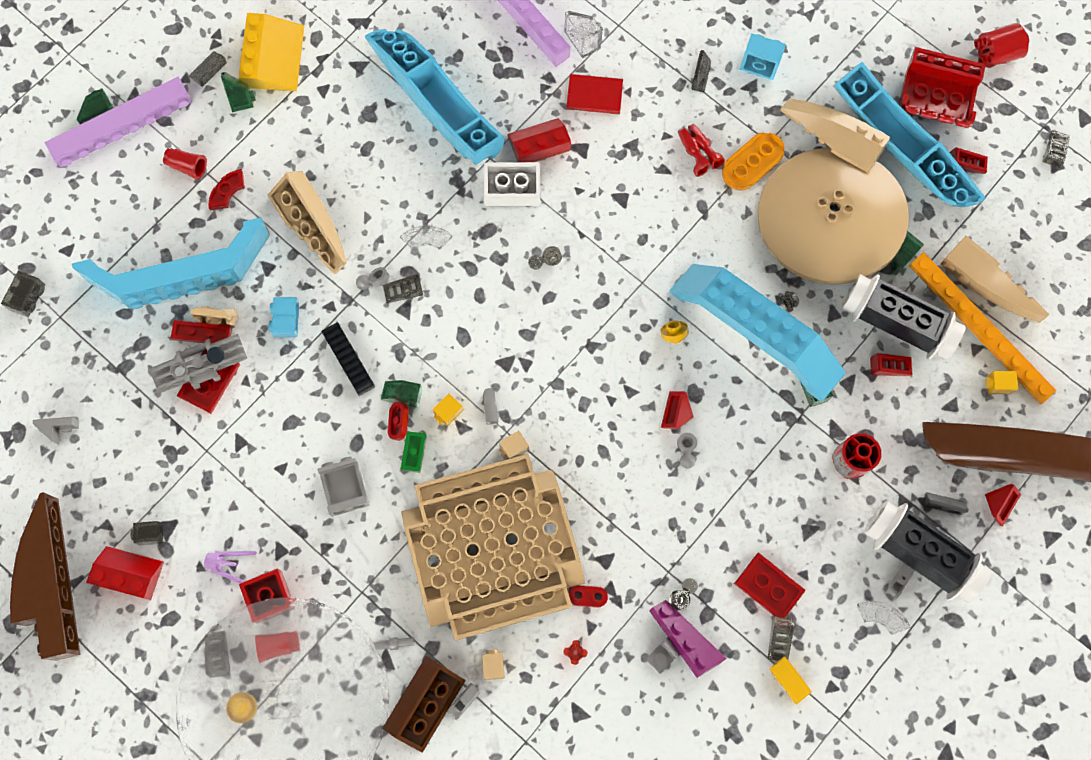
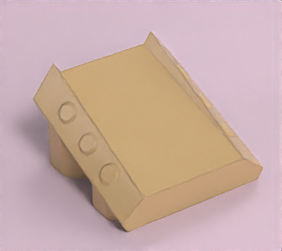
(215, 316)

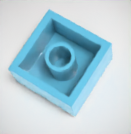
(762, 56)

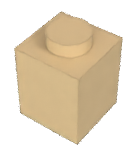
(513, 446)
(493, 665)

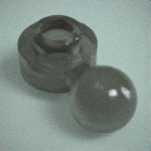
(536, 261)
(680, 598)

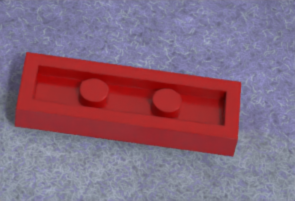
(199, 332)

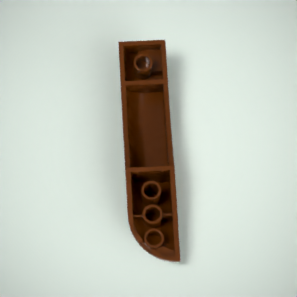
(1010, 449)

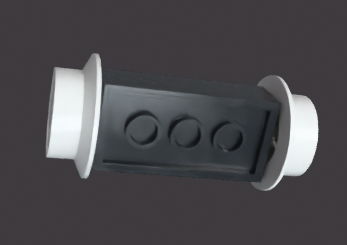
(904, 316)
(928, 551)

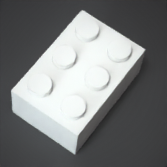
(512, 184)

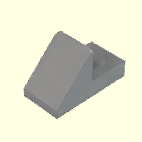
(52, 426)
(663, 656)

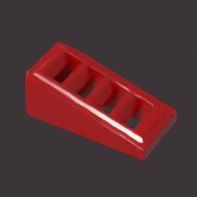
(958, 154)
(879, 367)

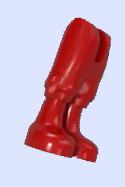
(696, 141)

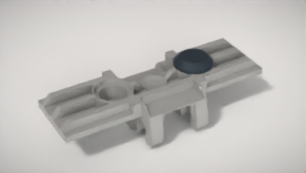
(219, 356)

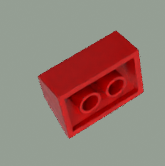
(540, 141)
(125, 572)

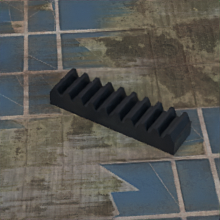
(348, 359)

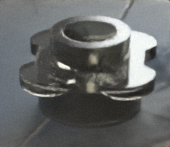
(789, 300)

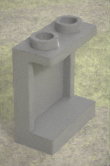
(343, 486)

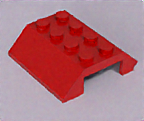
(941, 87)

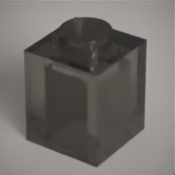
(147, 533)

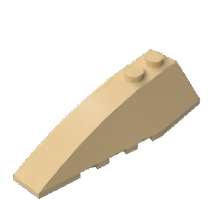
(846, 135)
(307, 215)
(981, 274)

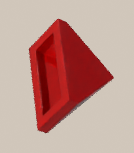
(677, 410)
(1002, 502)

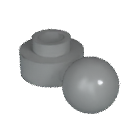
(378, 277)
(687, 459)

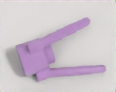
(216, 561)

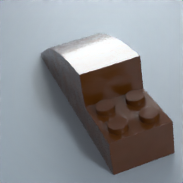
(42, 583)

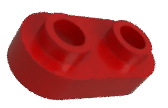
(398, 421)
(588, 596)

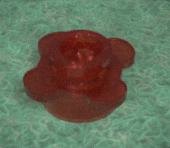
(580, 652)

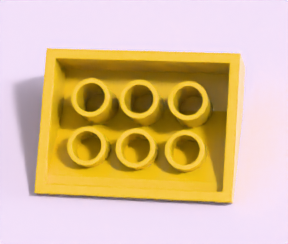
(271, 53)

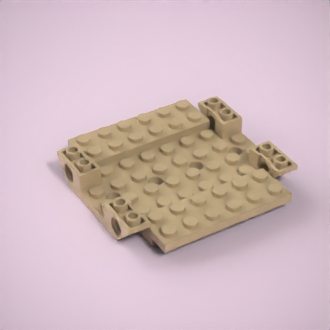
(503, 580)

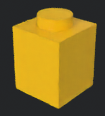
(1002, 382)
(447, 410)

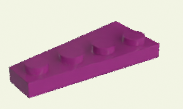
(688, 641)

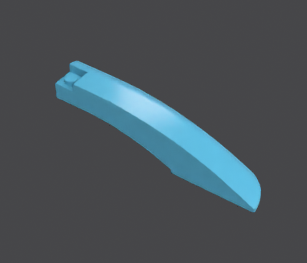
(436, 95)
(908, 141)

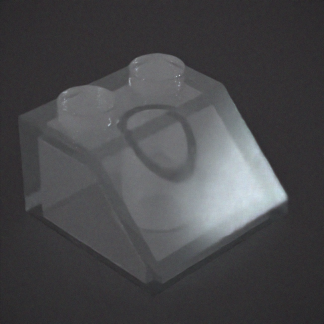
(583, 32)

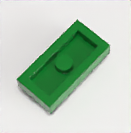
(413, 452)

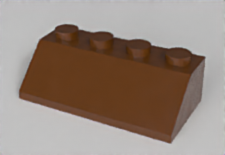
(423, 704)

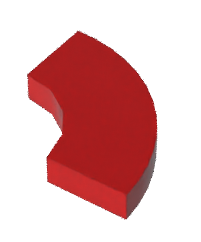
(224, 190)

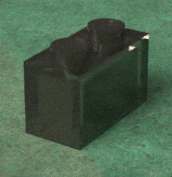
(23, 294)

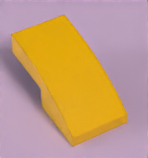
(790, 680)

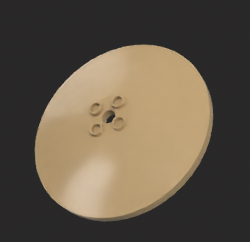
(827, 243)

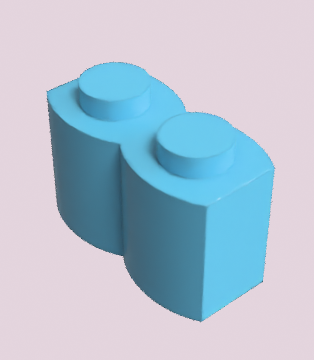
(285, 317)

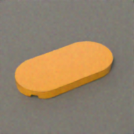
(753, 161)

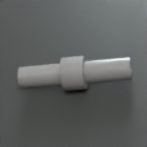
(394, 643)

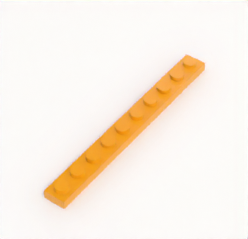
(982, 328)

